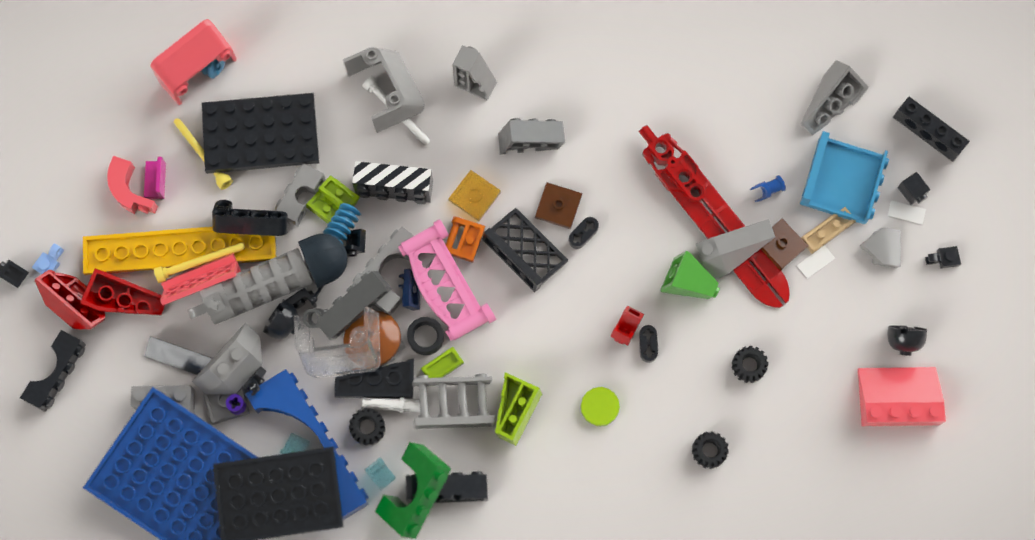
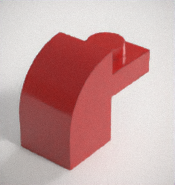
(627, 326)

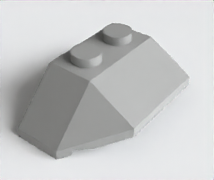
(232, 364)

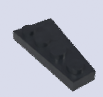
(384, 382)

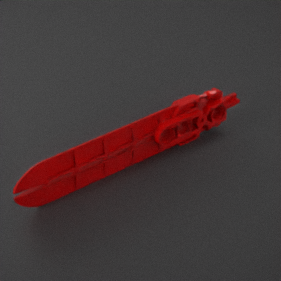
(704, 220)

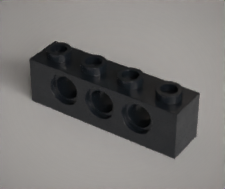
(931, 129)

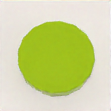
(600, 406)

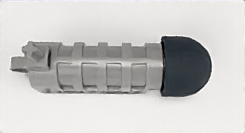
(274, 278)

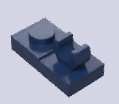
(411, 292)

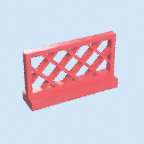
(199, 278)

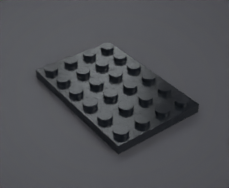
(259, 133)
(278, 495)

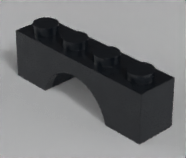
(42, 392)

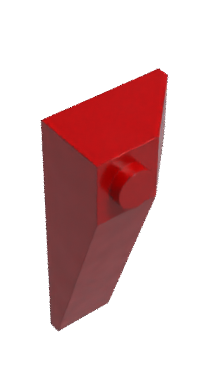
(117, 295)

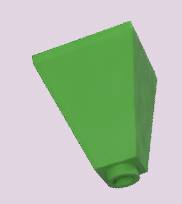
(689, 278)

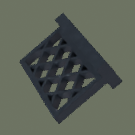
(511, 257)

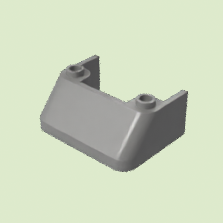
(403, 102)

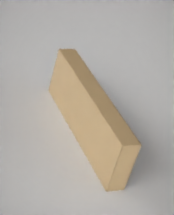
(826, 231)

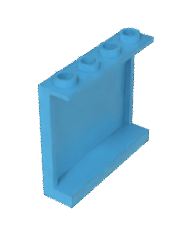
(844, 178)

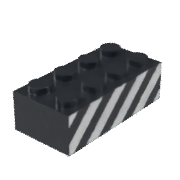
(392, 182)

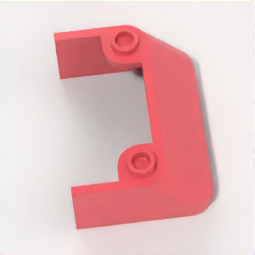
(189, 57)

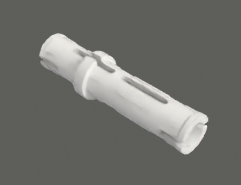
(391, 404)

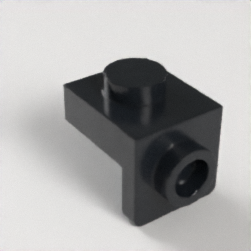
(355, 242)

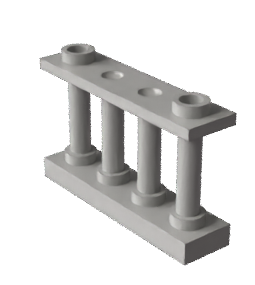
(444, 420)

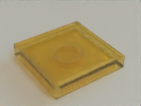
(474, 195)

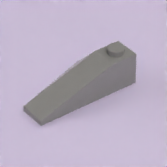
(836, 91)
(729, 250)

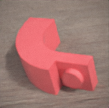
(118, 181)

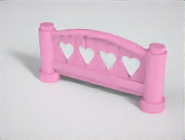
(431, 242)

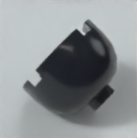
(281, 321)
(906, 338)

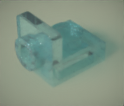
(295, 444)

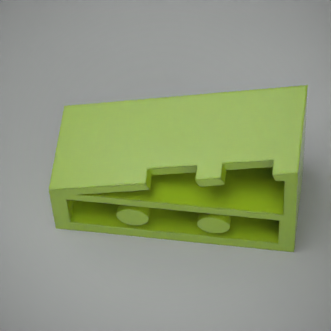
(516, 408)

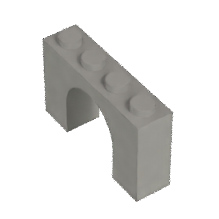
(388, 252)

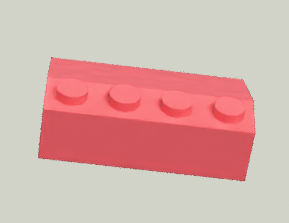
(900, 397)

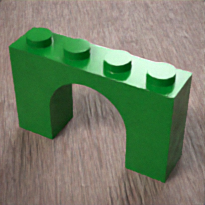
(431, 476)

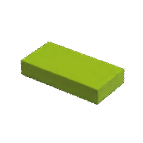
(443, 364)

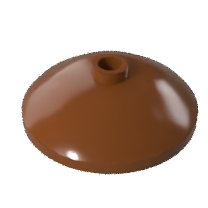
(389, 335)

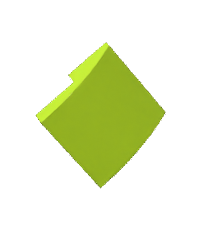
(329, 197)

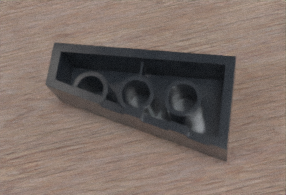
(455, 489)

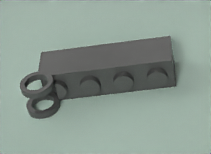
(349, 307)

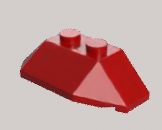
(63, 296)

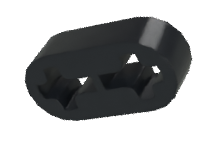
(586, 235)
(643, 343)

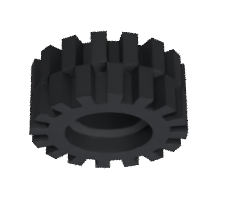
(758, 356)
(367, 414)
(701, 458)

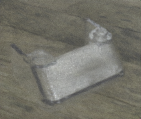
(356, 357)

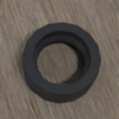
(418, 323)

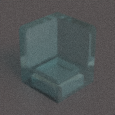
(380, 474)

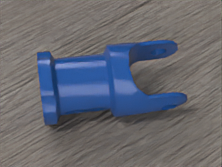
(770, 187)

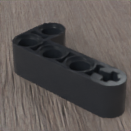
(247, 221)

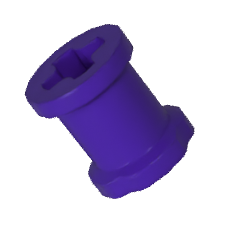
(238, 409)

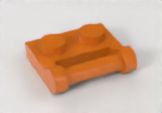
(469, 240)

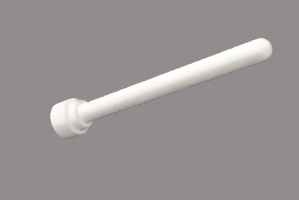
(371, 85)

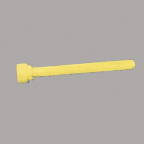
(222, 180)
(164, 273)

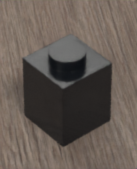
(914, 189)

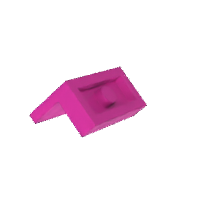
(155, 179)

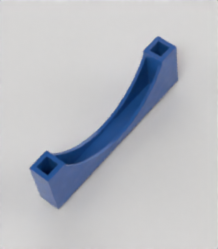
(283, 396)

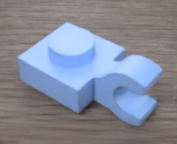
(48, 261)

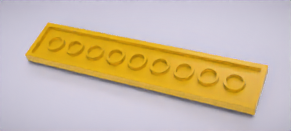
(168, 248)

